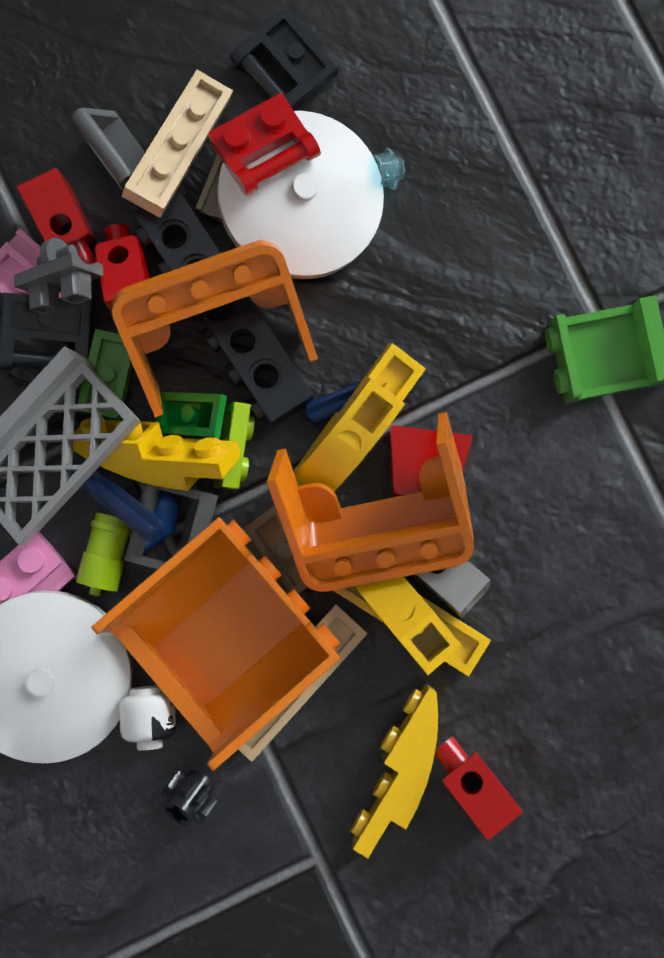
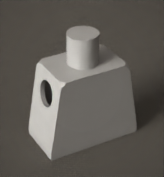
(457, 586)

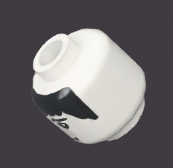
(147, 717)

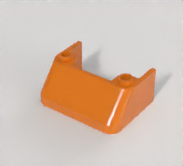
(149, 307)
(381, 537)

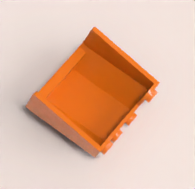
(222, 637)

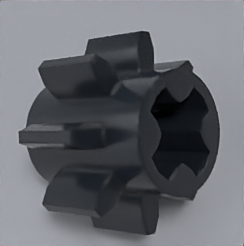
(189, 797)

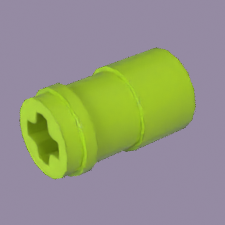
(104, 556)

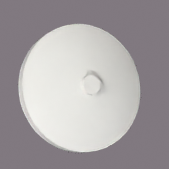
(315, 210)
(57, 677)

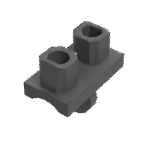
(57, 272)

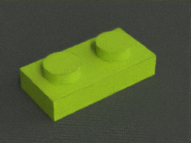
(238, 427)

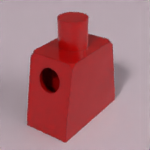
(54, 207)
(122, 261)
(410, 450)
(489, 804)

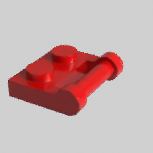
(259, 133)

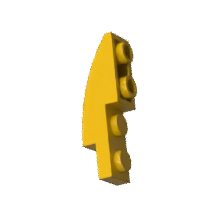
(361, 420)
(161, 460)
(411, 757)

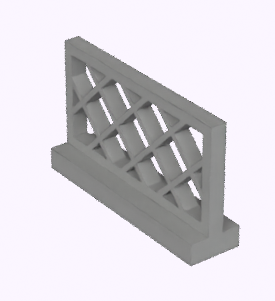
(30, 416)

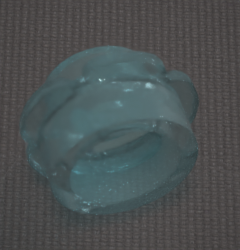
(390, 168)

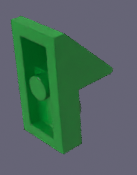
(192, 414)

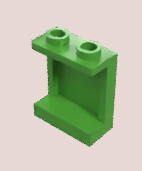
(607, 350)

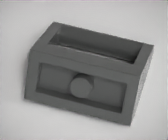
(110, 142)
(197, 519)

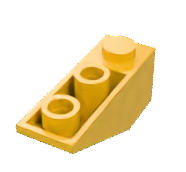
(411, 621)

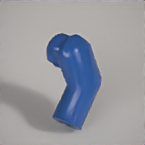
(167, 510)

